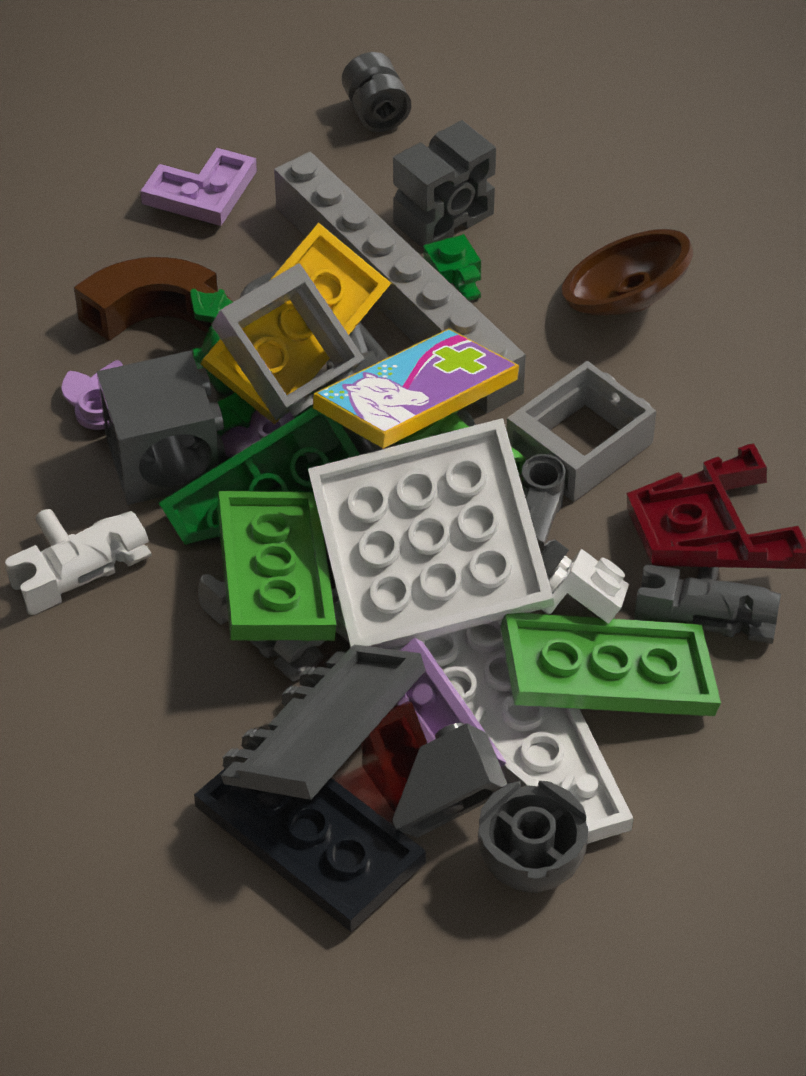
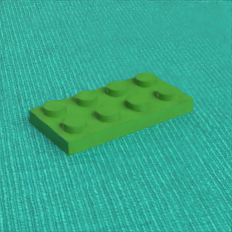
(275, 567)
(609, 665)

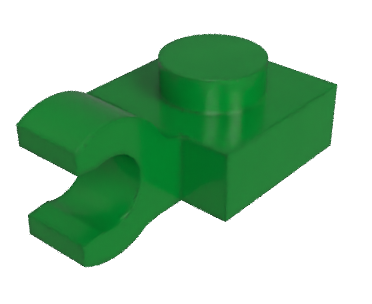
(456, 263)

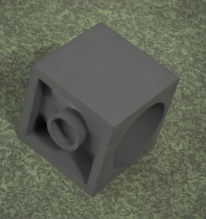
(160, 425)

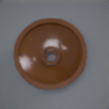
(628, 273)

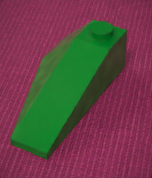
(269, 465)

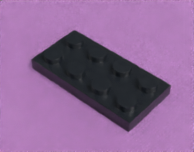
(323, 846)

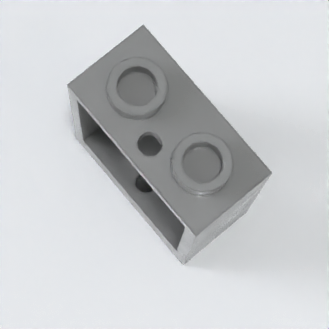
(300, 290)
(589, 386)

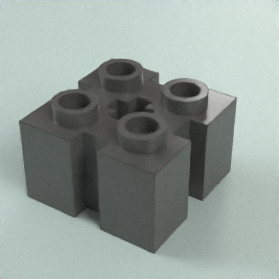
(444, 184)

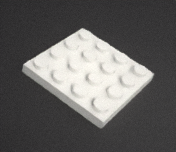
(430, 537)

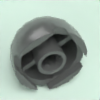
(532, 835)

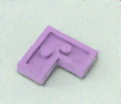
(202, 195)

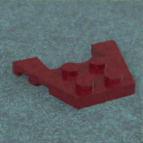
(697, 526)

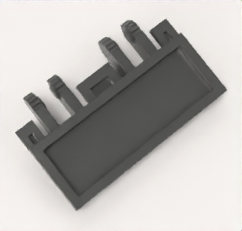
(322, 721)

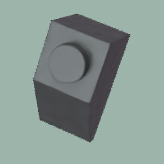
(448, 779)

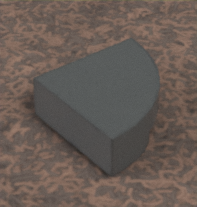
(552, 555)

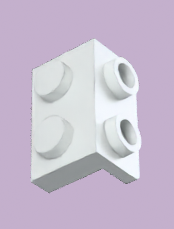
(591, 582)

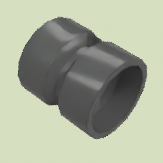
(376, 92)

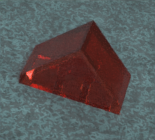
(392, 750)

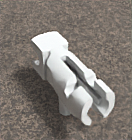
(74, 558)

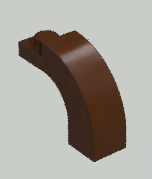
(141, 290)

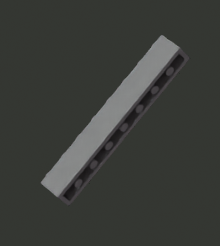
(418, 295)

